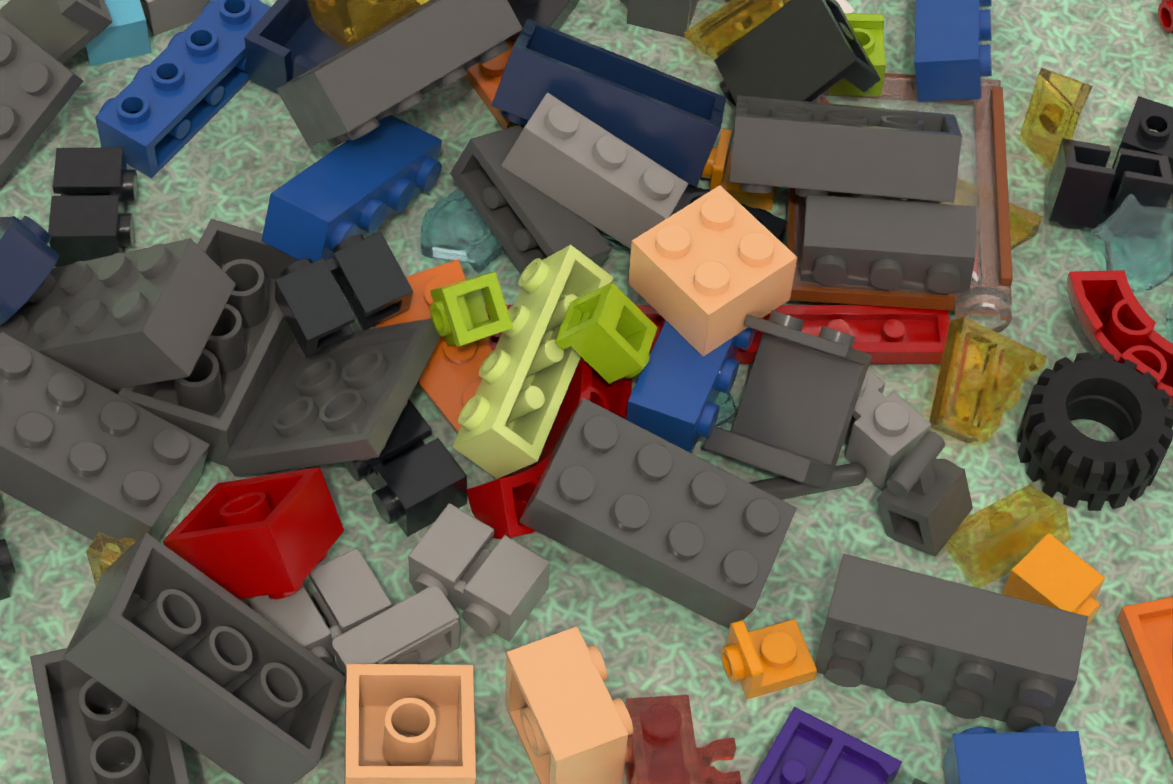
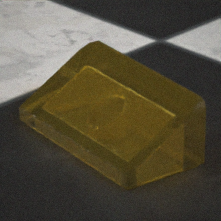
(730, 24)
(1053, 114)
(1005, 532)

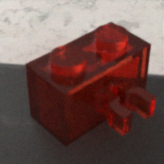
(665, 746)

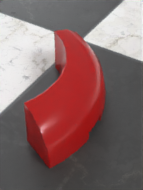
(1119, 324)
(504, 499)

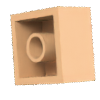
(711, 270)
(566, 711)
(409, 724)

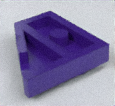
(821, 754)

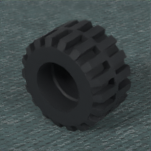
(1089, 467)

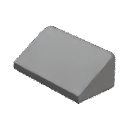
(407, 633)

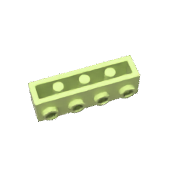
(527, 371)

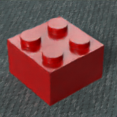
(260, 533)

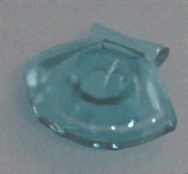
(458, 232)
(1139, 243)

